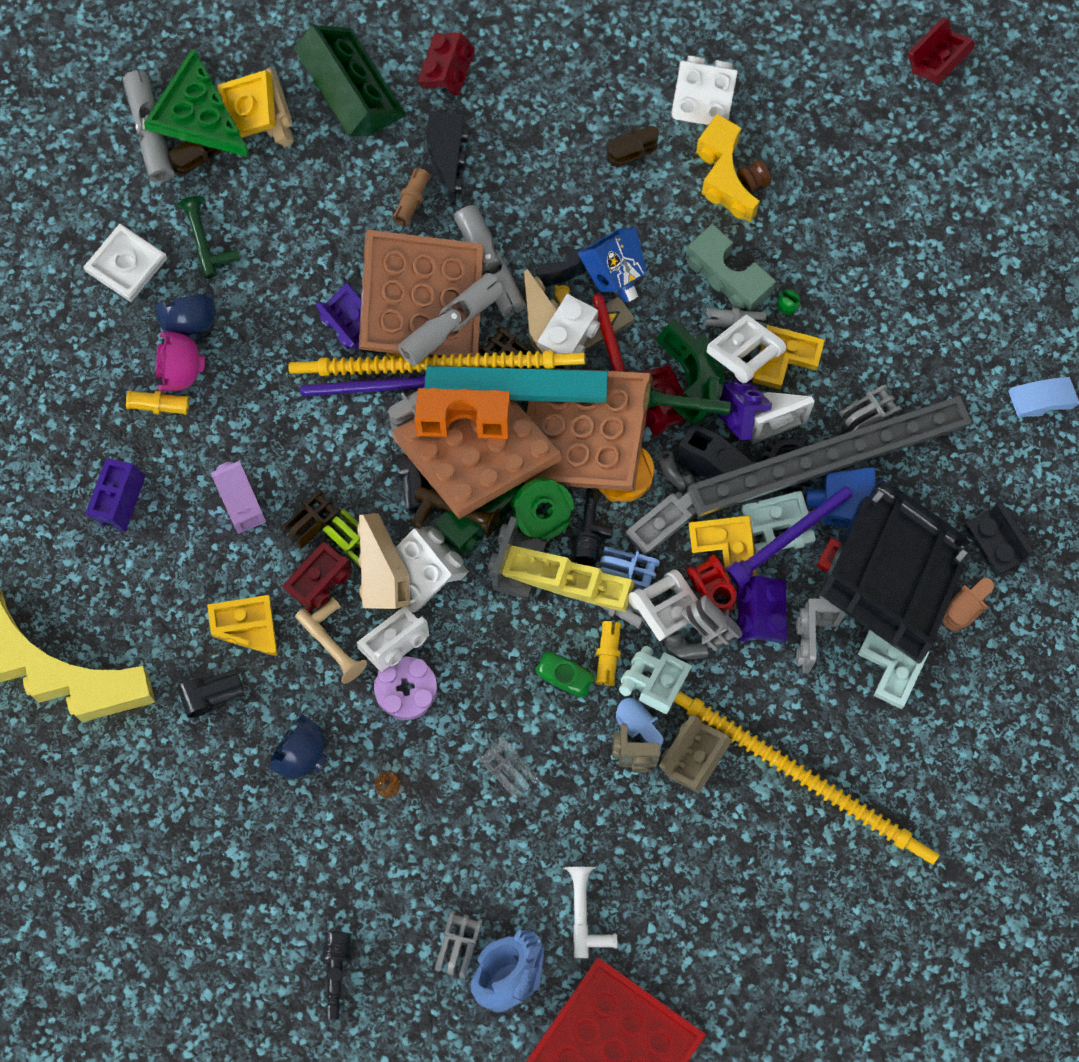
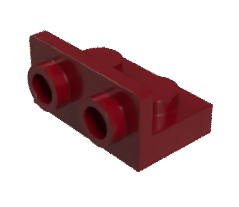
(660, 416)

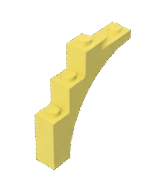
(91, 691)

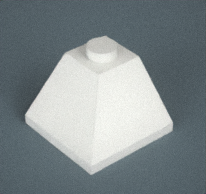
(786, 413)

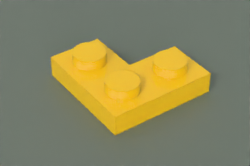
(800, 351)
(727, 534)

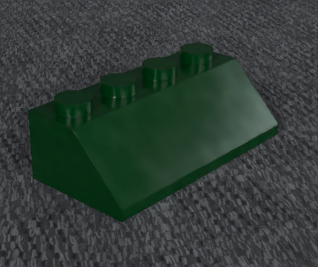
(348, 80)

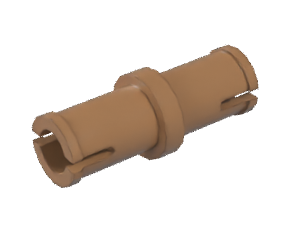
(411, 197)

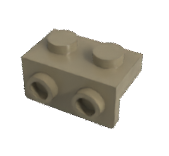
(694, 754)
(635, 755)

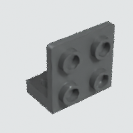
(510, 536)

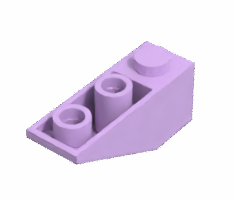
(238, 496)

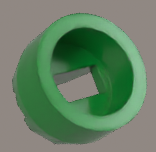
(786, 305)

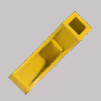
(722, 183)

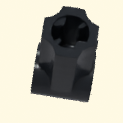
(411, 480)
(203, 694)

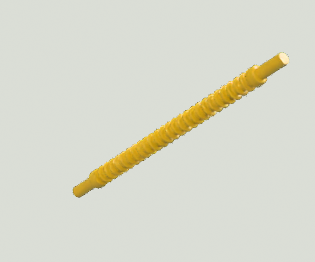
(325, 367)
(902, 838)

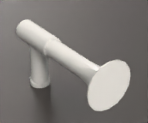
(582, 940)

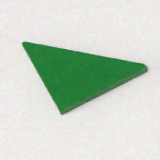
(195, 111)

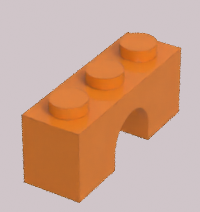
(441, 407)

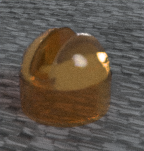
(393, 787)

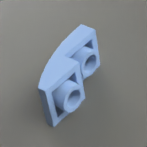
(1043, 395)

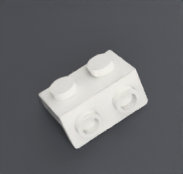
(570, 327)
(394, 638)

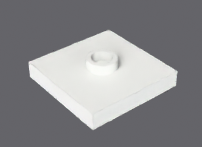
(125, 262)

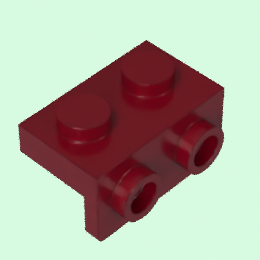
(939, 52)
(447, 62)
(317, 577)

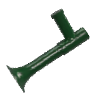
(191, 206)
(711, 405)

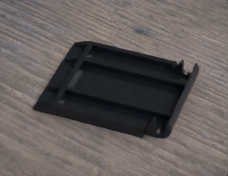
(896, 569)

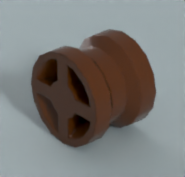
(754, 176)

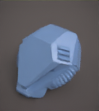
(505, 979)

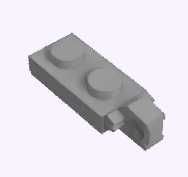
(661, 522)

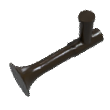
(430, 498)

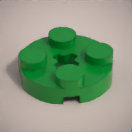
(558, 512)

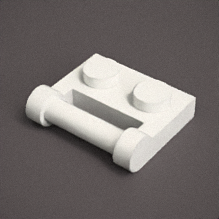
(741, 340)
(666, 616)

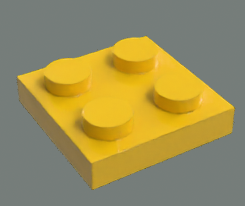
(250, 102)

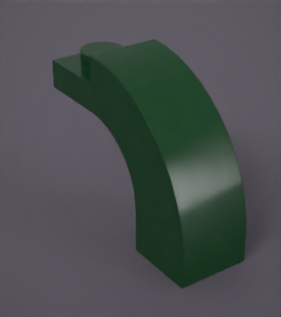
(695, 362)

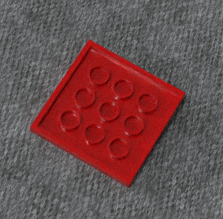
(616, 1022)

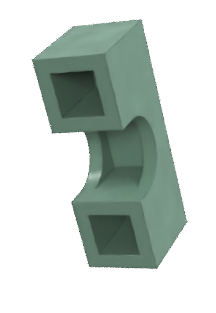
(743, 288)

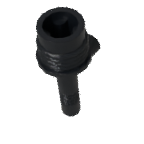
(586, 543)
(336, 949)

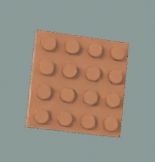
(410, 283)
(596, 440)
(475, 469)

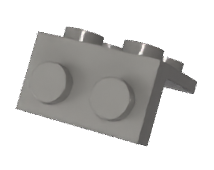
(815, 613)

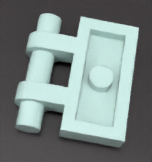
(778, 514)
(662, 686)

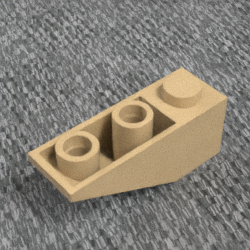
(539, 308)
(382, 569)

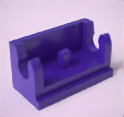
(115, 494)

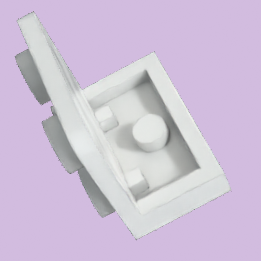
(703, 90)
(428, 564)

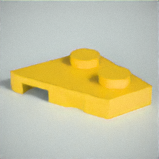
(245, 623)

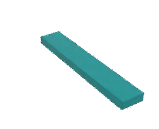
(524, 383)

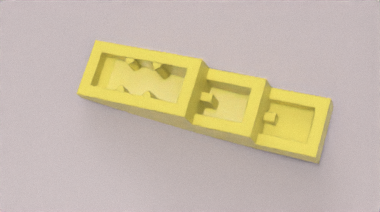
(568, 578)

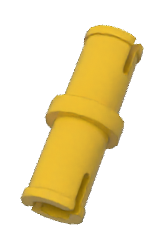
(157, 402)
(608, 653)

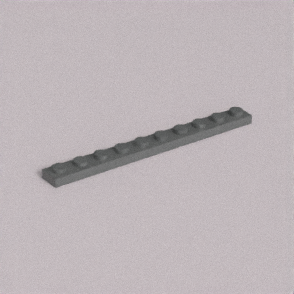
(828, 456)

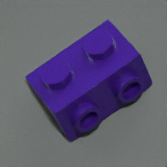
(343, 315)
(744, 402)
(762, 610)

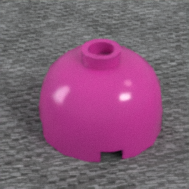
(177, 362)

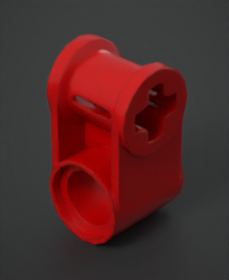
(712, 580)

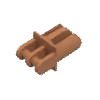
(967, 605)

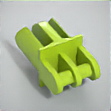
(347, 532)

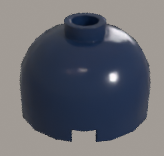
(187, 315)
(299, 750)

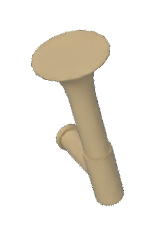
(349, 666)

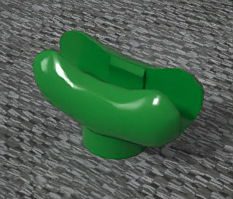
(564, 674)

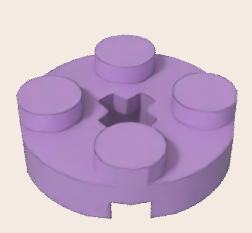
(420, 698)

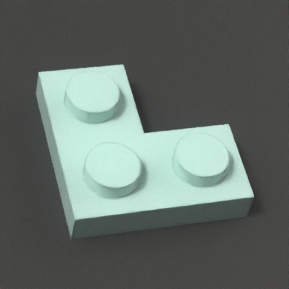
(900, 670)

